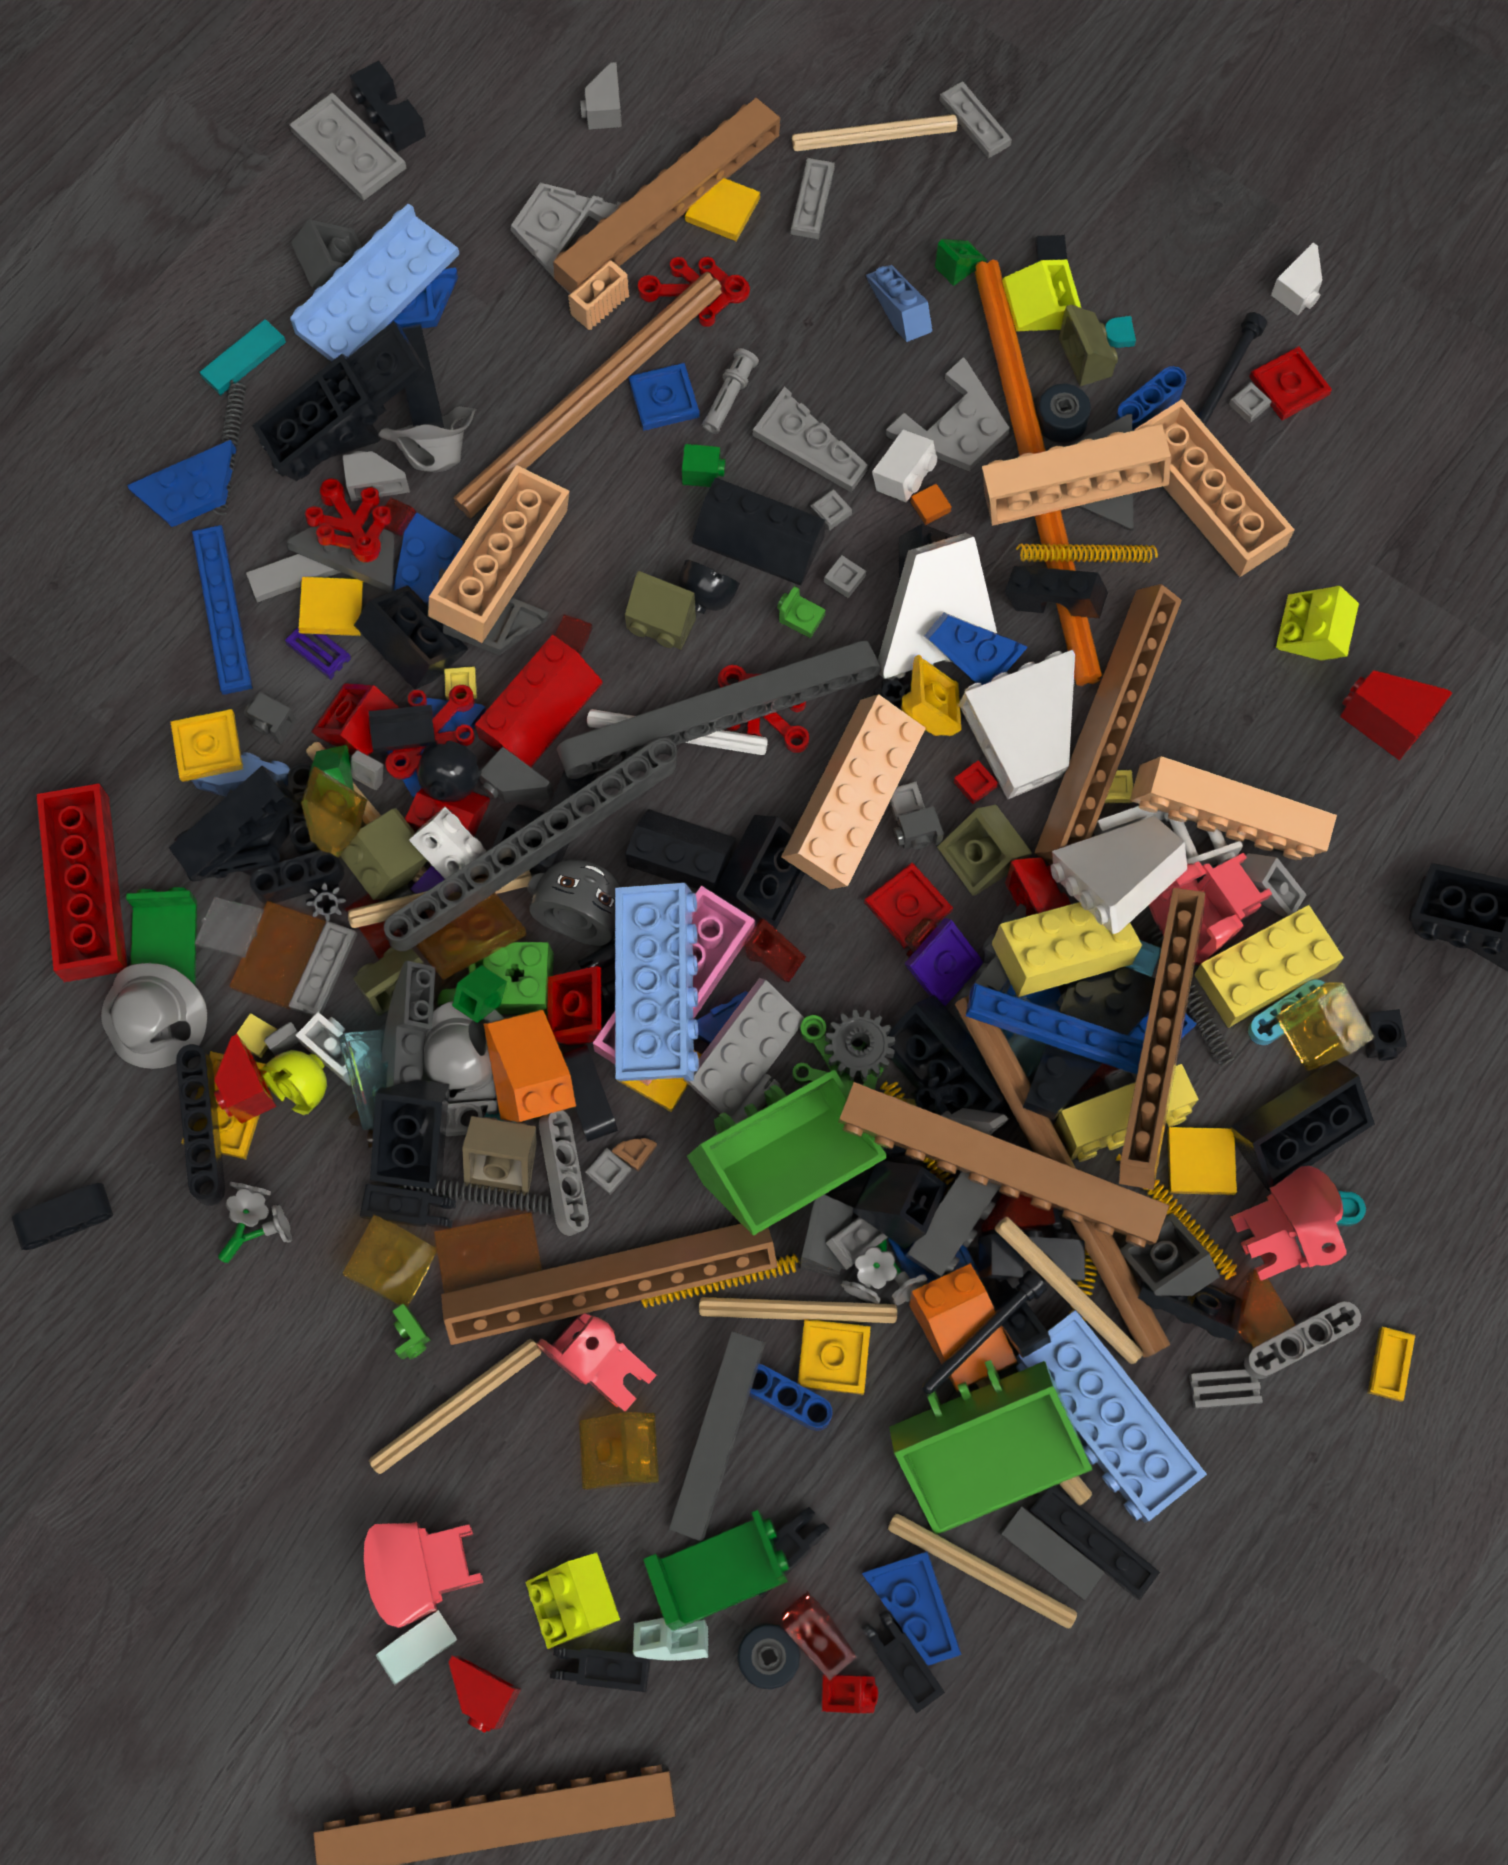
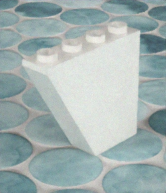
(933, 581)
(1025, 722)
(1121, 870)

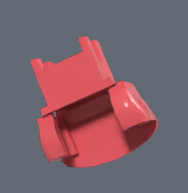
(1228, 900)
(1299, 1206)
(597, 1358)
(412, 1569)

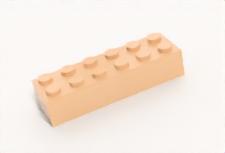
(1077, 474)
(1219, 493)
(498, 554)
(853, 792)
(1232, 808)

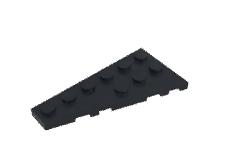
(1109, 1000)

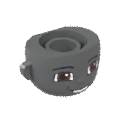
(575, 901)

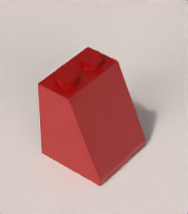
(1393, 710)

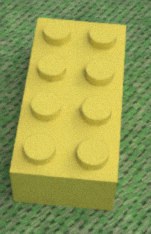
(1060, 948)
(1268, 966)
(1105, 1118)

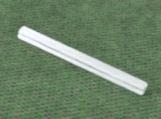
(718, 739)

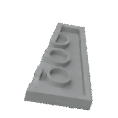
(801, 437)

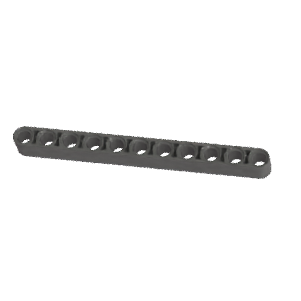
(720, 708)
(527, 857)

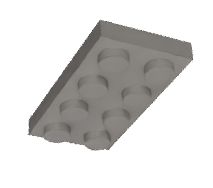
(347, 146)
(745, 1048)

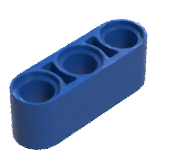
(1155, 391)
(797, 1411)

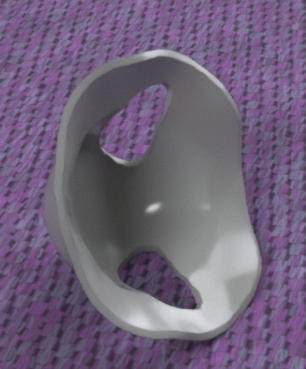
(439, 446)
(146, 1002)
(453, 1059)

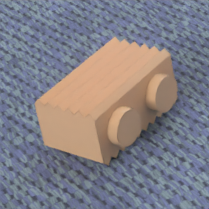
(599, 295)

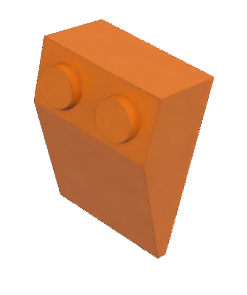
(528, 1067)
(950, 1313)

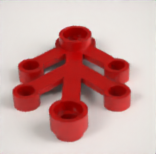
(728, 283)
(363, 546)
(773, 719)
(439, 721)

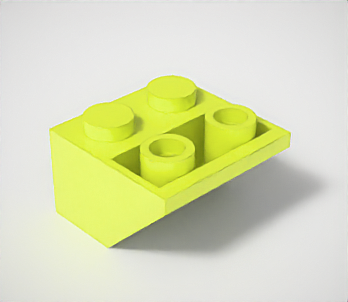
(1040, 295)
(1318, 623)
(572, 1600)

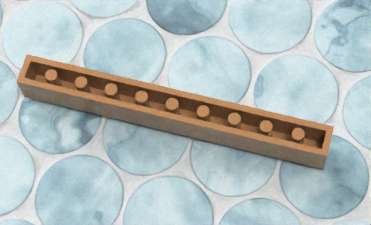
(669, 195)
(1110, 720)
(1162, 1040)
(1003, 1164)
(605, 1282)
(498, 1822)

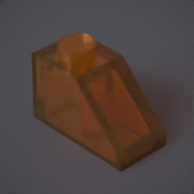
(1262, 1312)

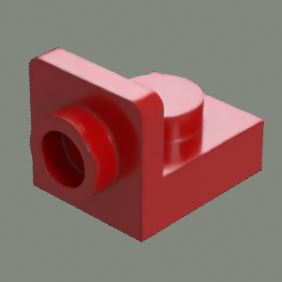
(849, 1694)

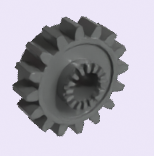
(859, 1029)

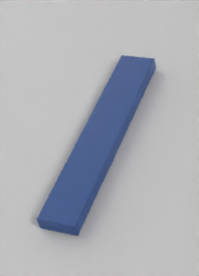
(222, 610)
(1054, 1028)

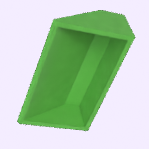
(783, 1153)
(989, 1447)

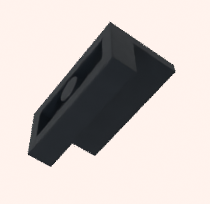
(401, 728)

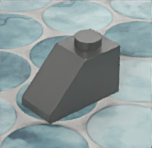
(513, 779)

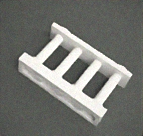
(1218, 856)

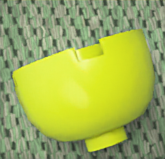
(297, 1078)

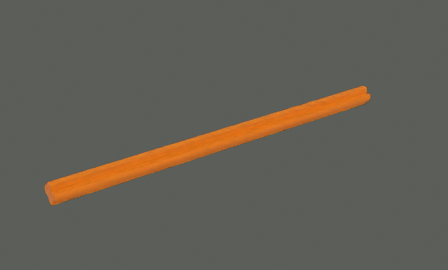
(1030, 440)

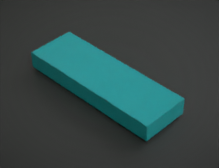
(242, 356)

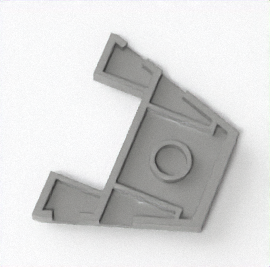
(553, 219)
(967, 428)

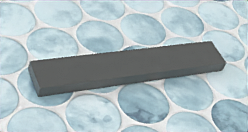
(717, 1436)

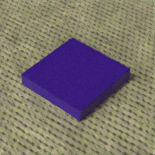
(944, 962)

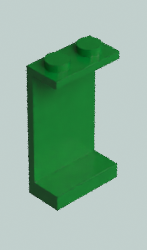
(165, 929)
(717, 1572)

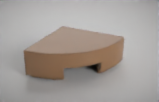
(635, 1151)

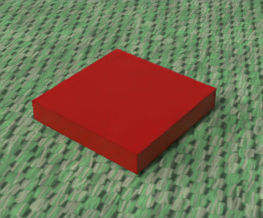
(1290, 383)
(906, 901)

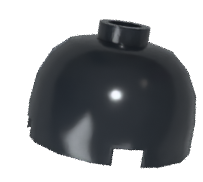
(710, 588)
(448, 771)

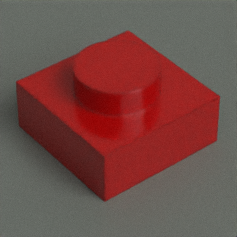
(975, 782)

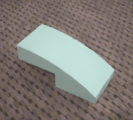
(659, 1642)
(416, 1647)

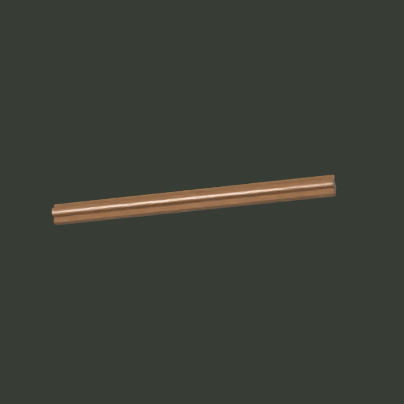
(589, 393)
(1046, 1142)

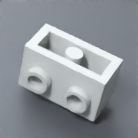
(905, 465)
(446, 843)
(322, 1040)

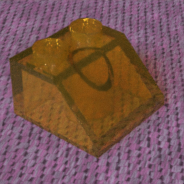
(331, 812)
(1324, 1025)
(389, 1261)
(619, 1450)

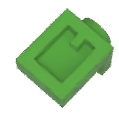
(799, 613)
(409, 1326)

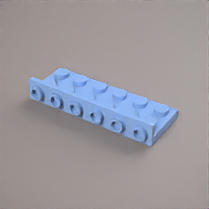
(373, 286)
(655, 982)
(1116, 1421)

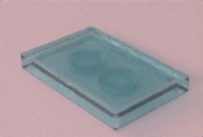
(366, 1072)

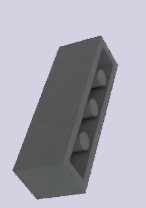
(953, 1225)

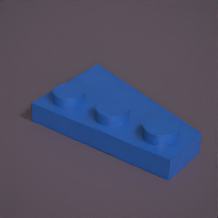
(973, 648)
(916, 1602)

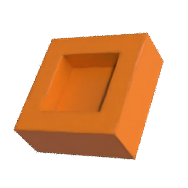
(930, 504)

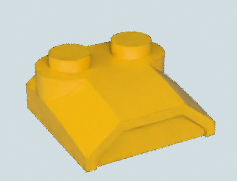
(933, 699)

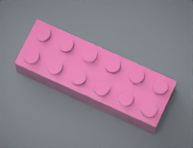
(719, 939)

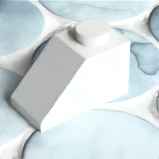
(1300, 282)

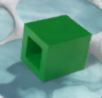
(702, 465)
(479, 993)

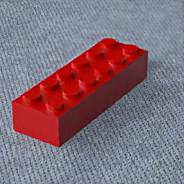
(81, 883)

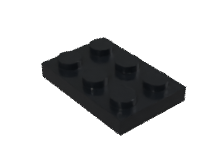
(1208, 1308)

